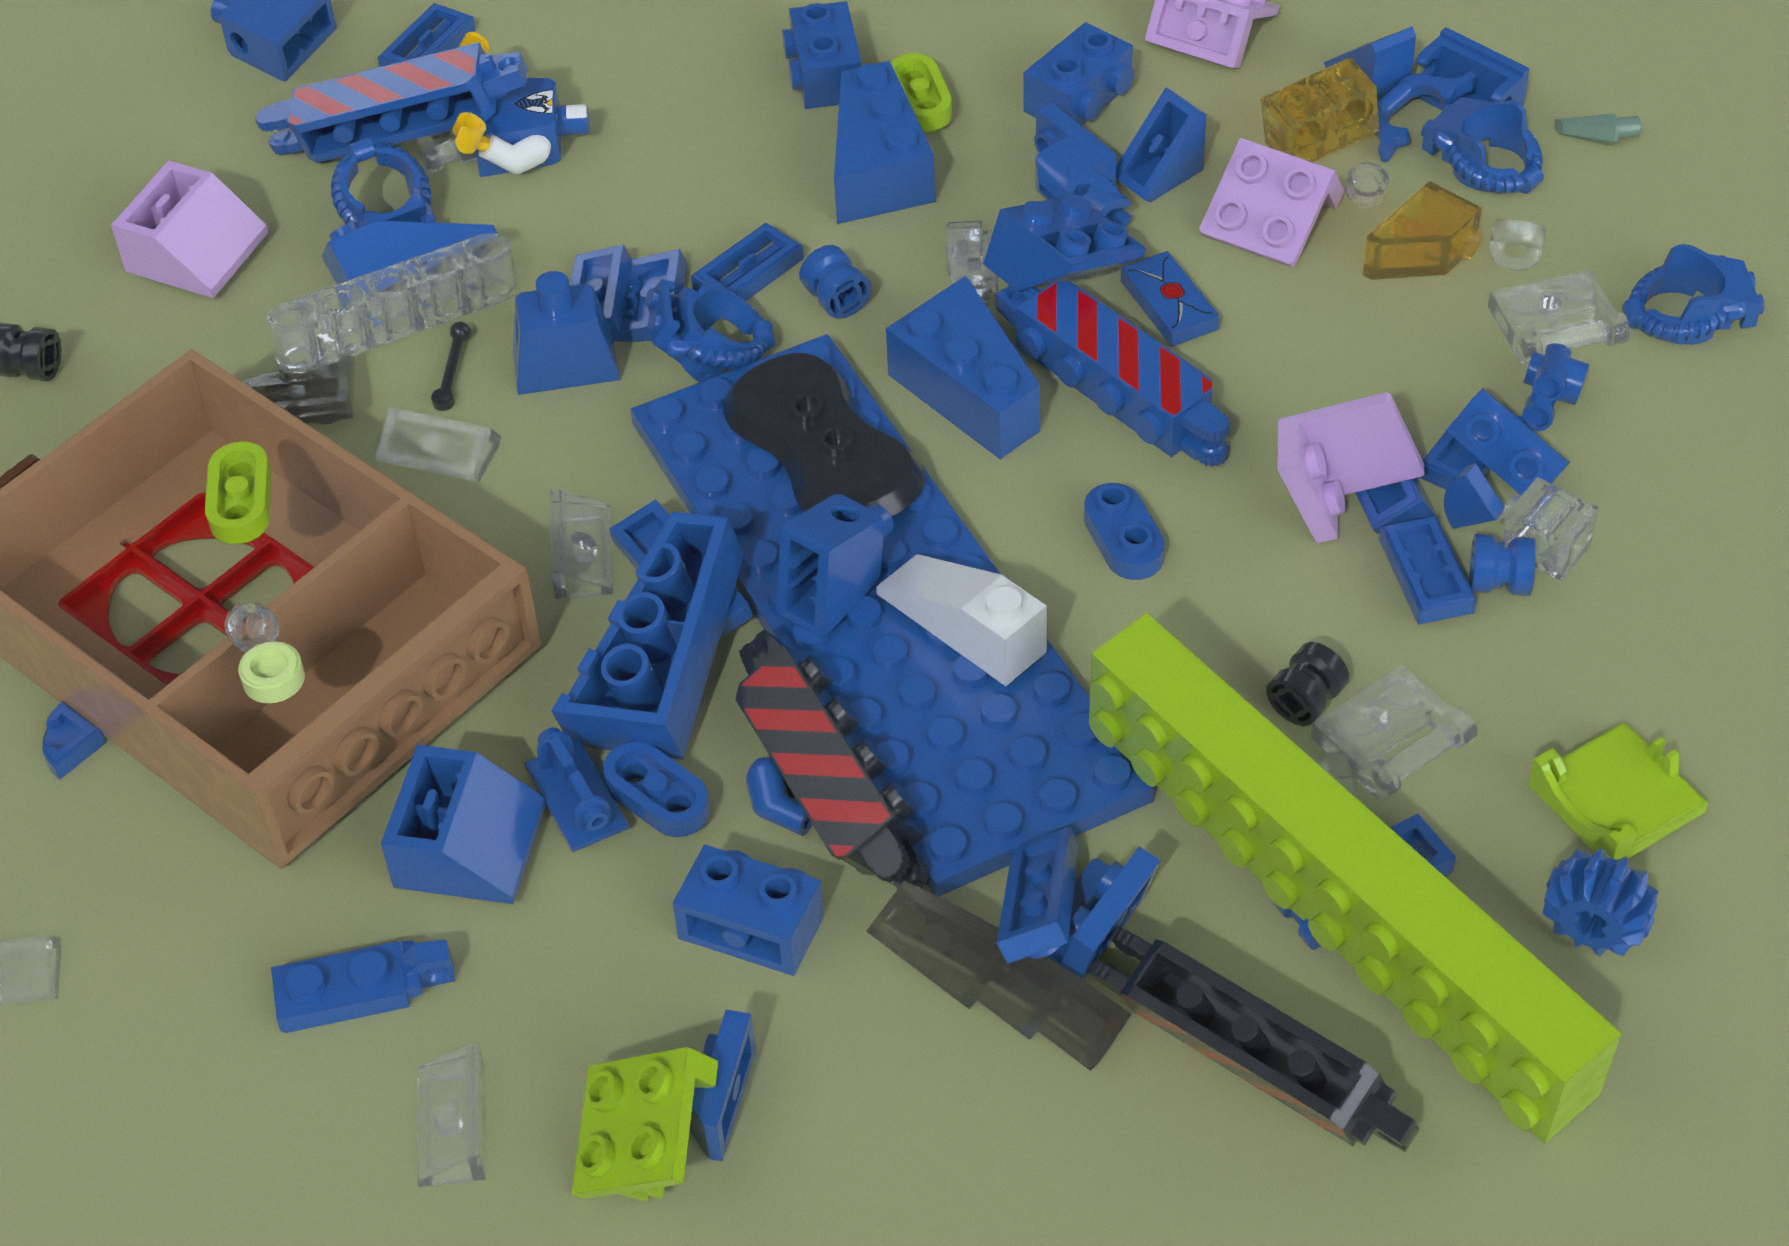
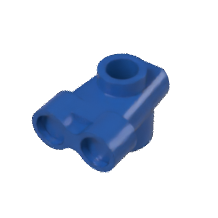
(1552, 379)

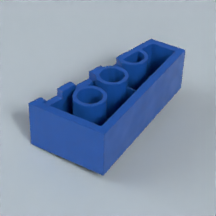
(659, 643)

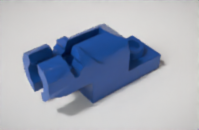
(1076, 164)

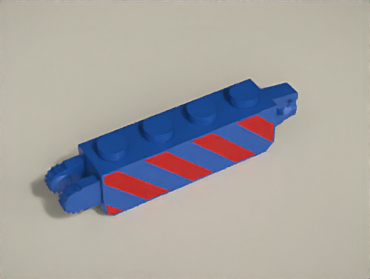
(392, 102)
(1118, 368)

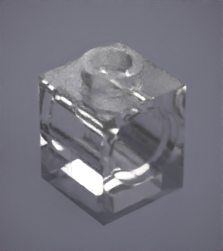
(1556, 521)

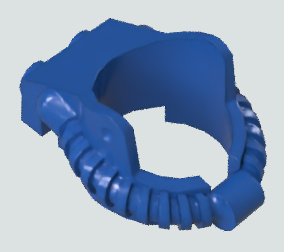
(1459, 137)
(350, 210)
(1723, 281)
(681, 321)

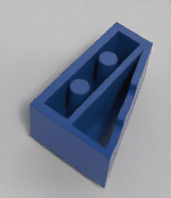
(880, 147)
(966, 369)

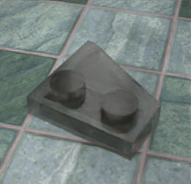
(311, 396)

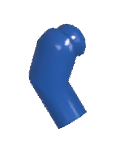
(770, 797)

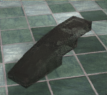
(965, 961)

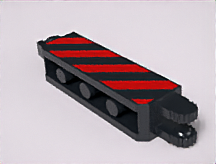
(828, 763)
(1257, 1042)

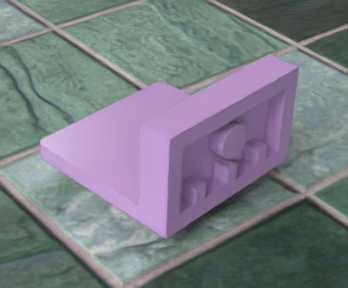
(1207, 27)
(1269, 202)
(1343, 453)

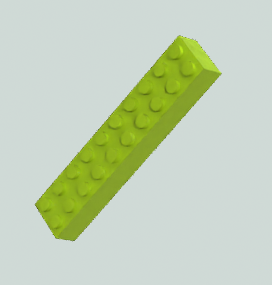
(1353, 880)

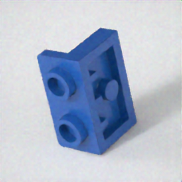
(1101, 902)

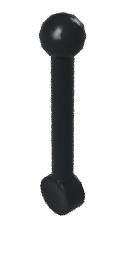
(443, 397)

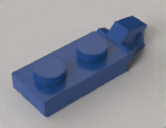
(357, 982)

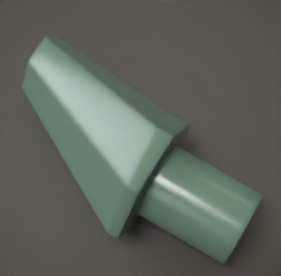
(1599, 128)

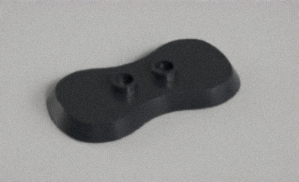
(810, 424)

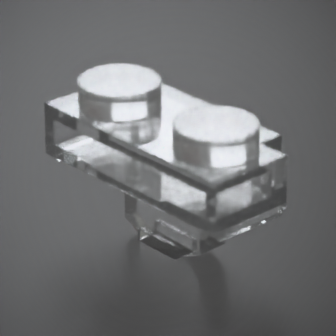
(965, 256)

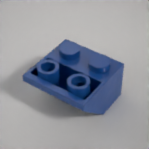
(1056, 243)
(461, 827)

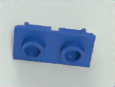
(1505, 443)
(574, 790)

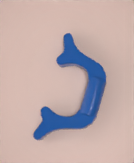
(1412, 87)

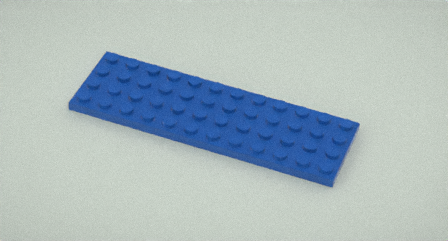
(971, 753)

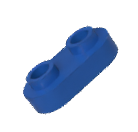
(1116, 521)
(661, 792)

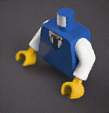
(523, 129)

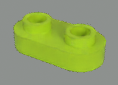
(924, 90)
(238, 492)

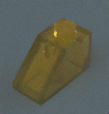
(1424, 236)

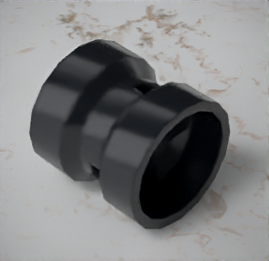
(29, 352)
(1304, 687)

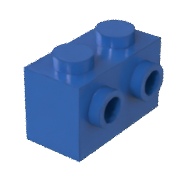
(822, 47)
(1080, 74)
(749, 909)

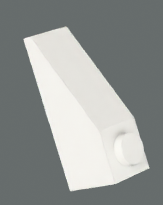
(972, 613)

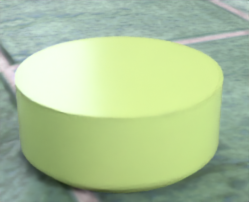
(271, 672)

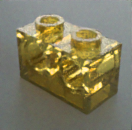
(1321, 112)

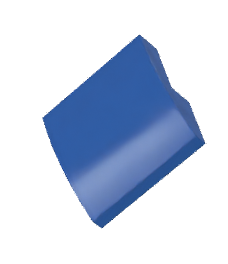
(623, 285)

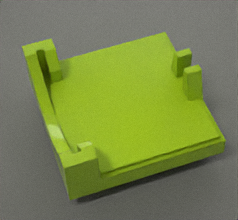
(1617, 791)
(638, 1123)

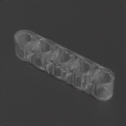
(392, 303)

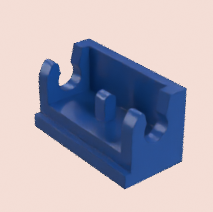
(1492, 73)

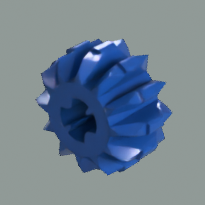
(1600, 902)

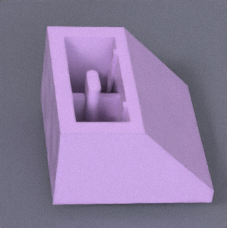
(187, 230)

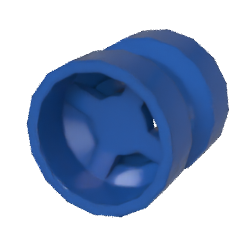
(835, 282)
(1494, 564)

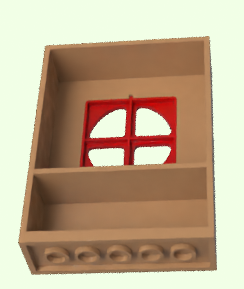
(387, 607)

